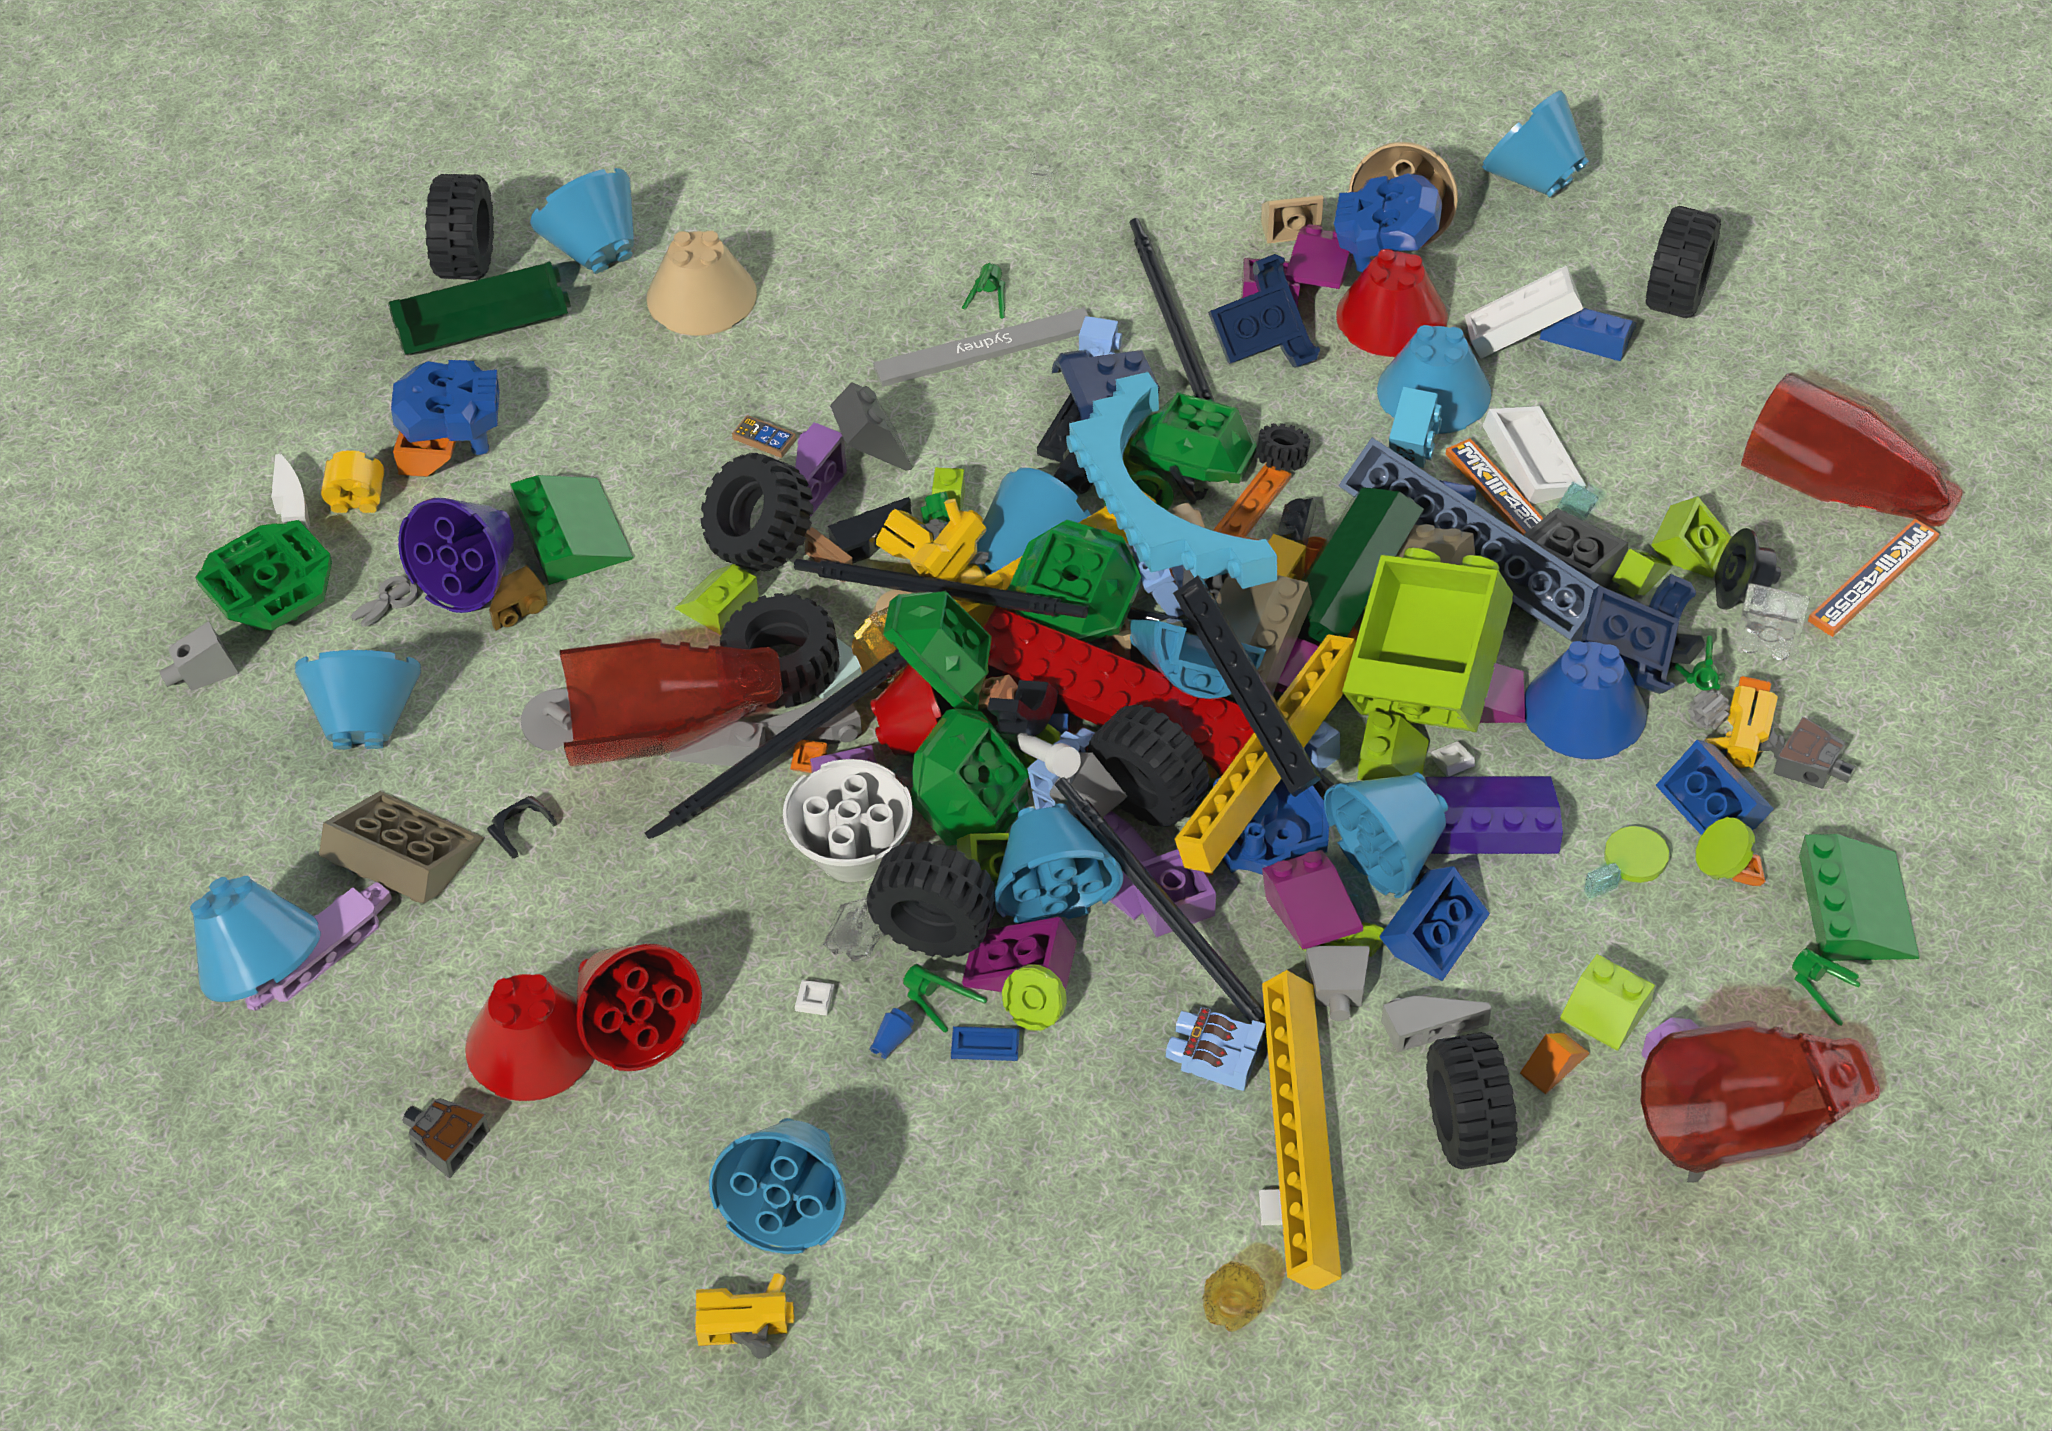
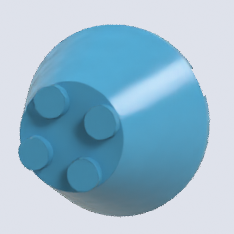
(1542, 151)
(590, 219)
(1443, 364)
(357, 694)
(1387, 827)
(1053, 868)
(248, 938)
(780, 1187)

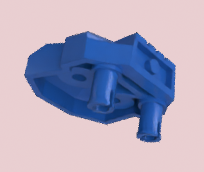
(1387, 215)
(447, 402)
(1281, 815)

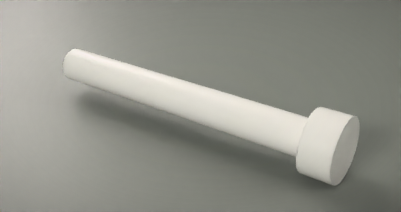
(1058, 758)

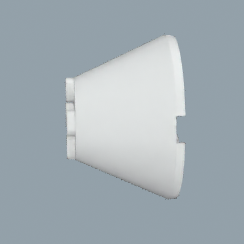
(847, 817)

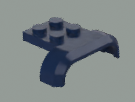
(1264, 319)
(1096, 376)
(1639, 631)

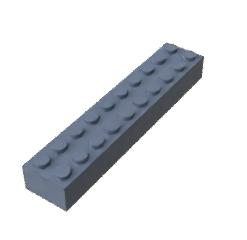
(1537, 578)

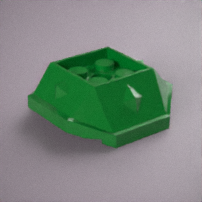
(1198, 437)
(267, 575)
(1105, 581)
(941, 644)
(967, 778)

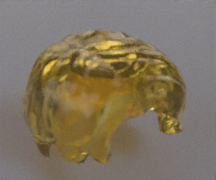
(1233, 1296)

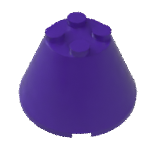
(456, 551)

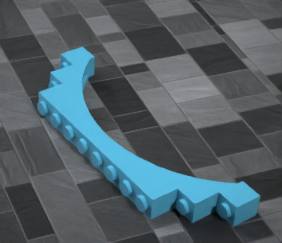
(1157, 535)

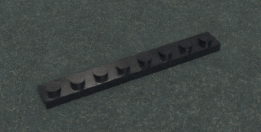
(1247, 686)

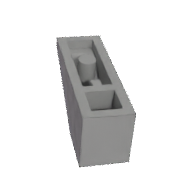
(842, 727)
(723, 746)
(1425, 1019)

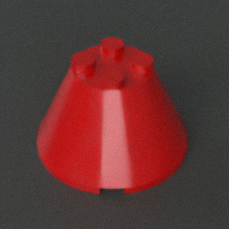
(1389, 304)
(907, 712)
(636, 1004)
(526, 1040)

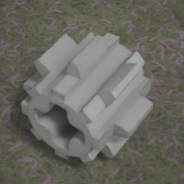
(1709, 709)

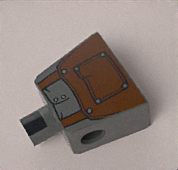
(1813, 756)
(445, 1133)

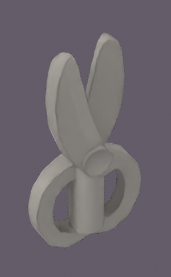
(376, 608)

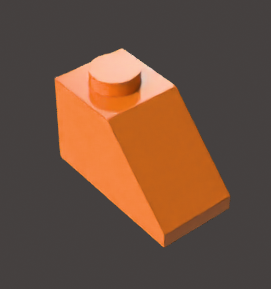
(421, 457)

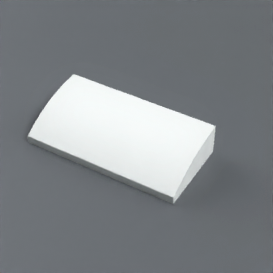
(1523, 312)
(1531, 452)

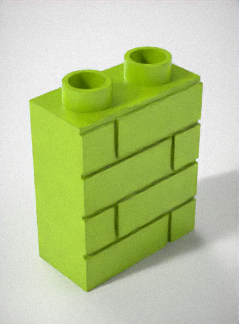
(1429, 639)

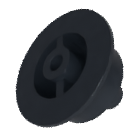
(1743, 564)

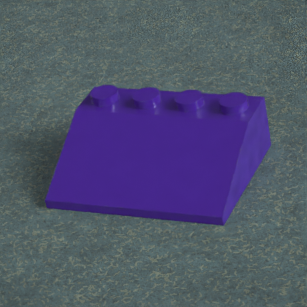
(1498, 815)

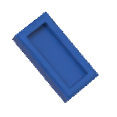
(985, 1043)

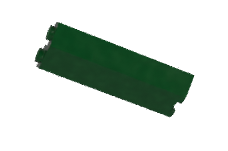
(478, 308)
(1346, 565)

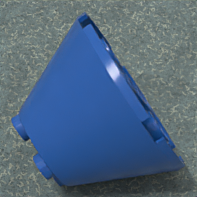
(1586, 703)

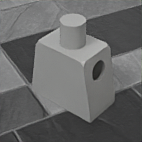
(199, 659)
(1094, 784)
(1337, 977)

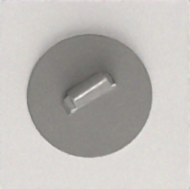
(548, 720)

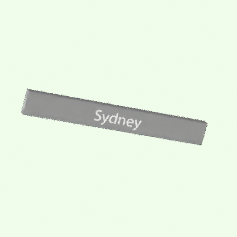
(979, 347)

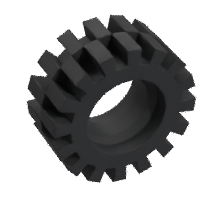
(1282, 447)

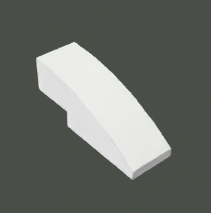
(288, 493)

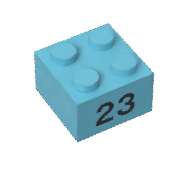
(1415, 425)

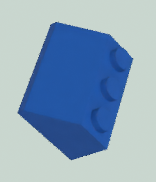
(1592, 333)
(1710, 788)
(1433, 931)

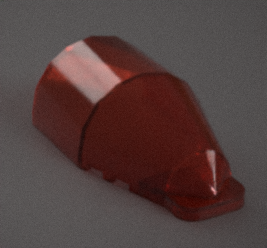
(1845, 454)
(659, 696)
(1748, 1092)

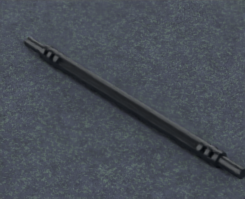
(1170, 312)
(958, 591)
(780, 743)
(1163, 904)

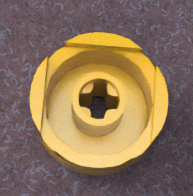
(352, 482)

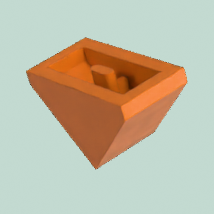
(1553, 1060)

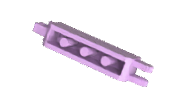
(342, 928)

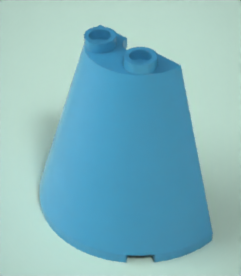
(1021, 510)
(1184, 658)

